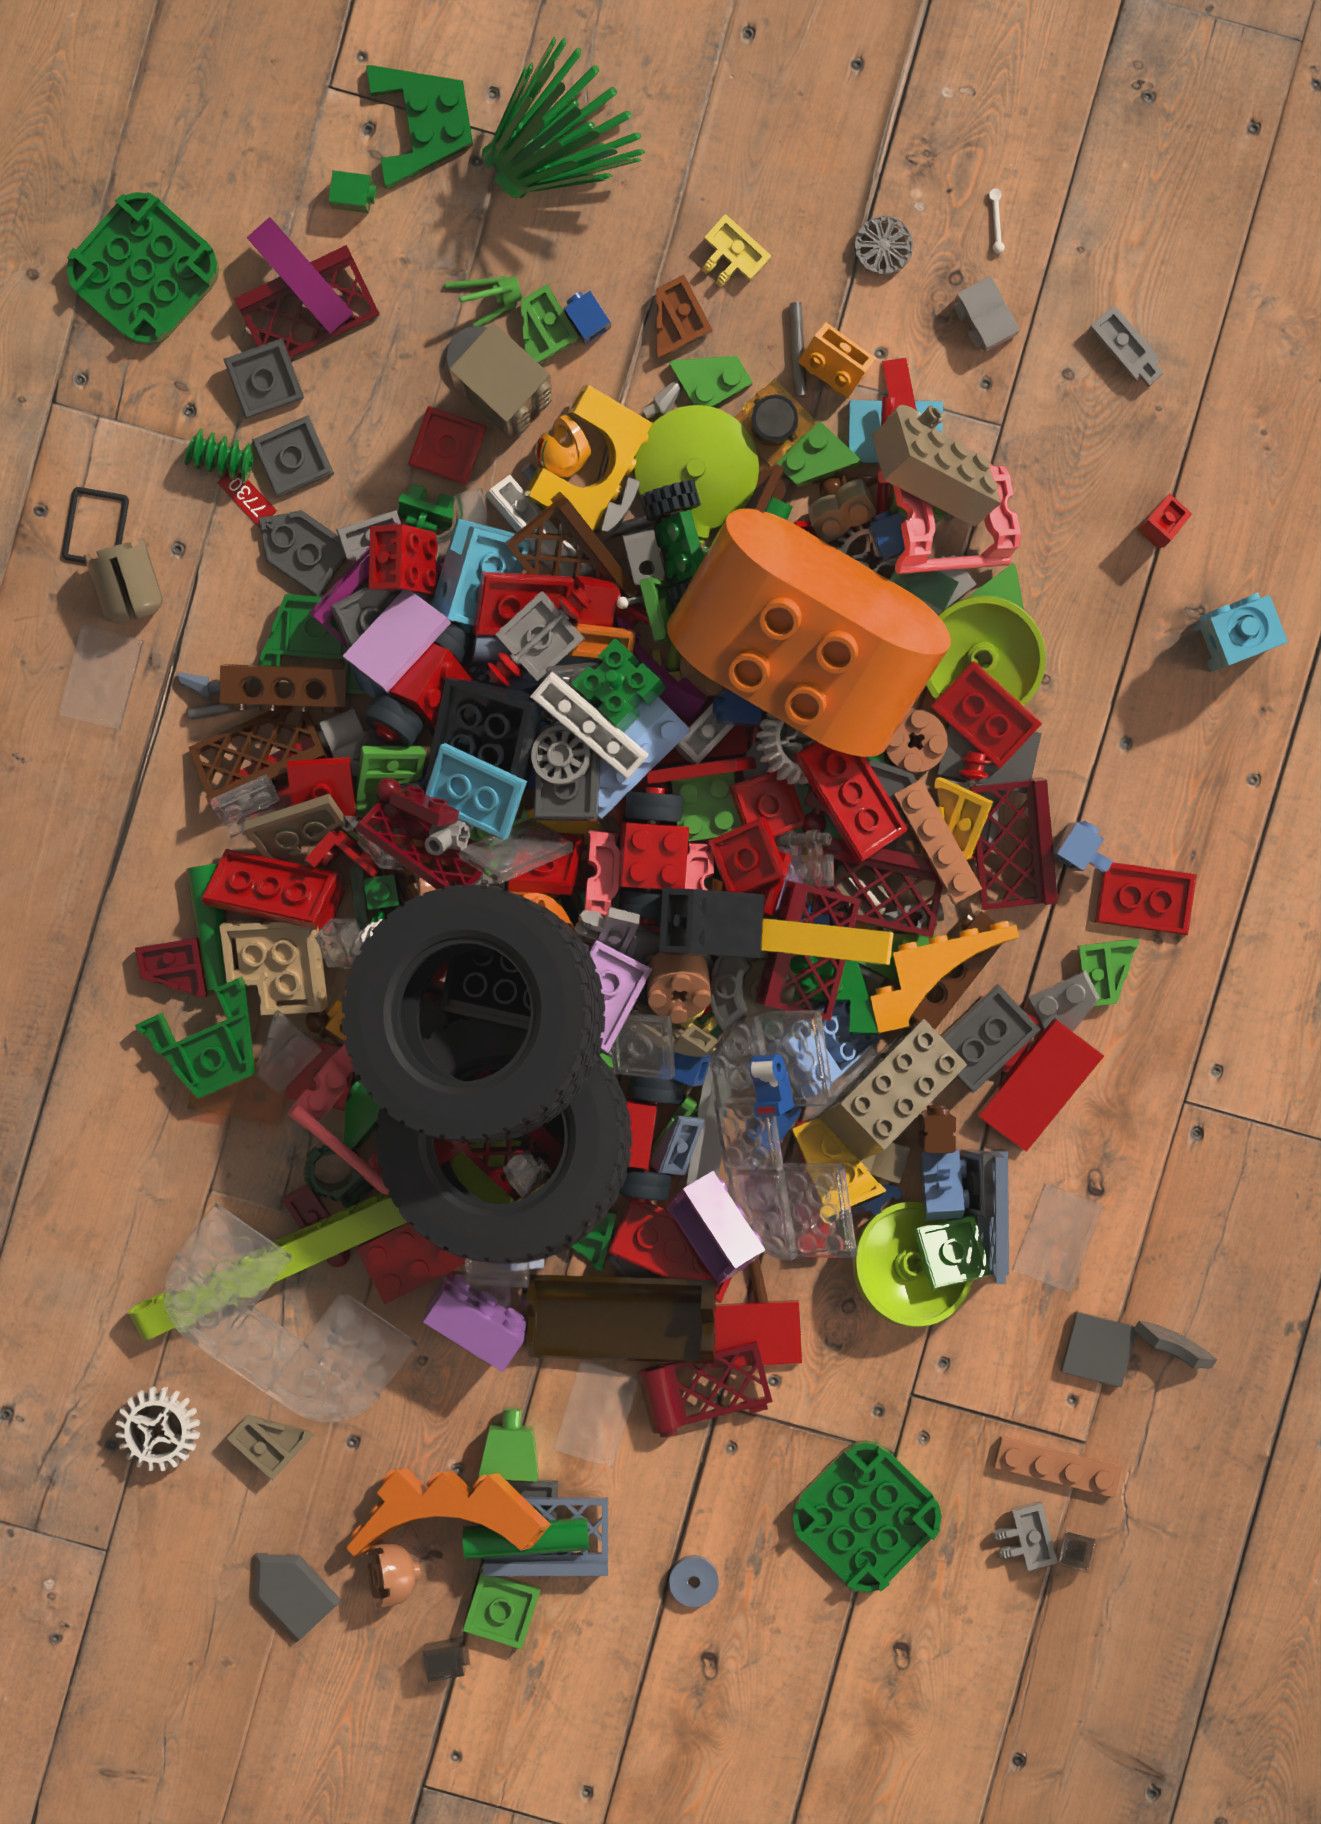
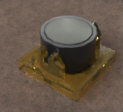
(774, 421)

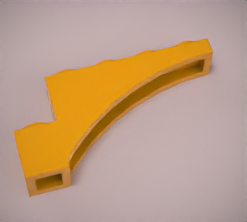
(925, 966)

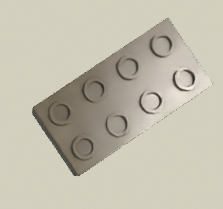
(502, 381)
(892, 1090)

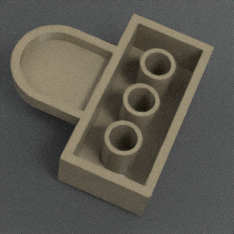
(934, 466)

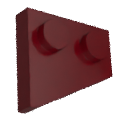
(173, 965)

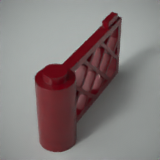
(665, 1401)

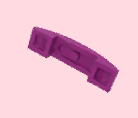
(300, 275)
(679, 696)

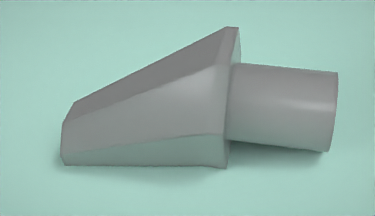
(663, 400)

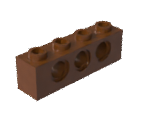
(235, 676)
(954, 987)

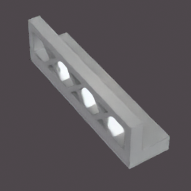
(707, 1150)

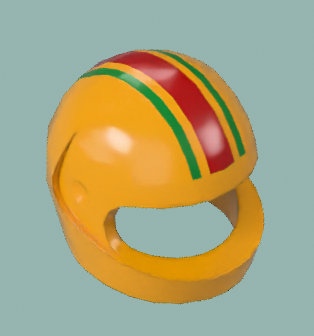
(561, 453)

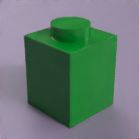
(352, 191)
(382, 891)

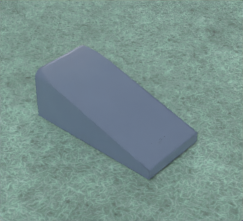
(677, 1146)

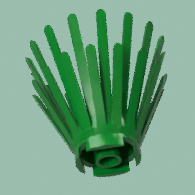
(526, 141)

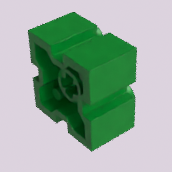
(619, 685)

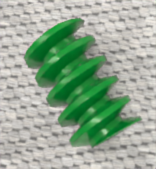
(220, 455)

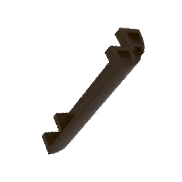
(620, 1318)

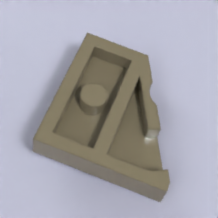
(268, 1443)

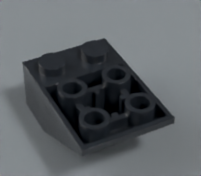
(711, 923)

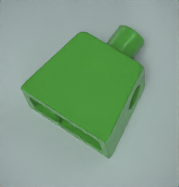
(511, 1449)

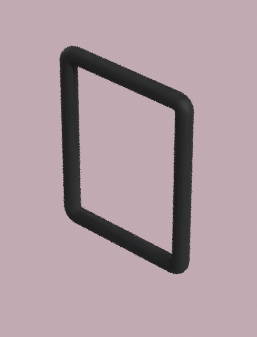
(124, 498)

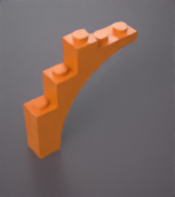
(491, 1505)

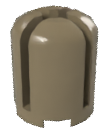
(122, 568)

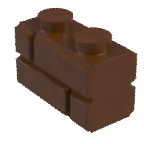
(937, 1130)

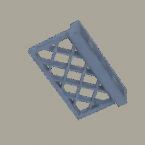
(995, 1230)
(563, 1563)

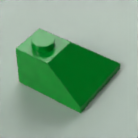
(360, 1116)

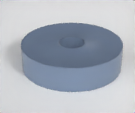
(693, 1595)

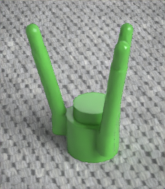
(504, 289)

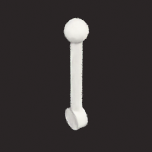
(994, 196)
(623, 602)

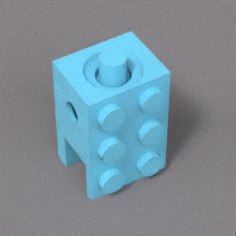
(470, 552)
(1241, 630)

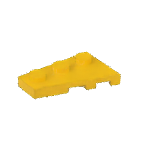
(822, 1146)

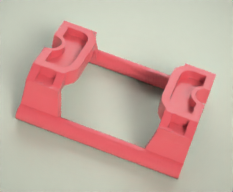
(920, 529)
(606, 859)
(314, 1105)

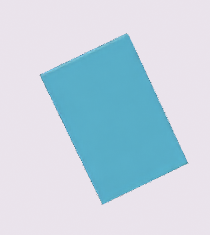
(866, 419)
(479, 790)

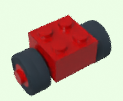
(420, 689)
(651, 852)
(641, 1180)

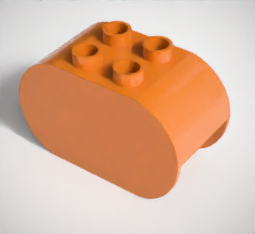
(807, 633)

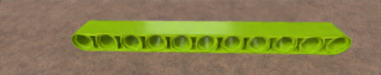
(306, 1246)

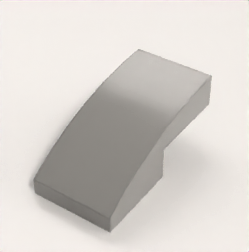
(616, 513)

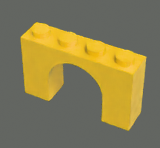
(623, 434)

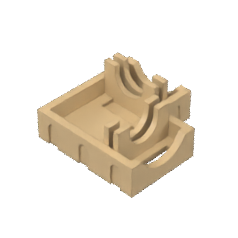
(277, 959)

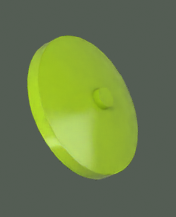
(701, 447)
(998, 639)
(893, 1273)

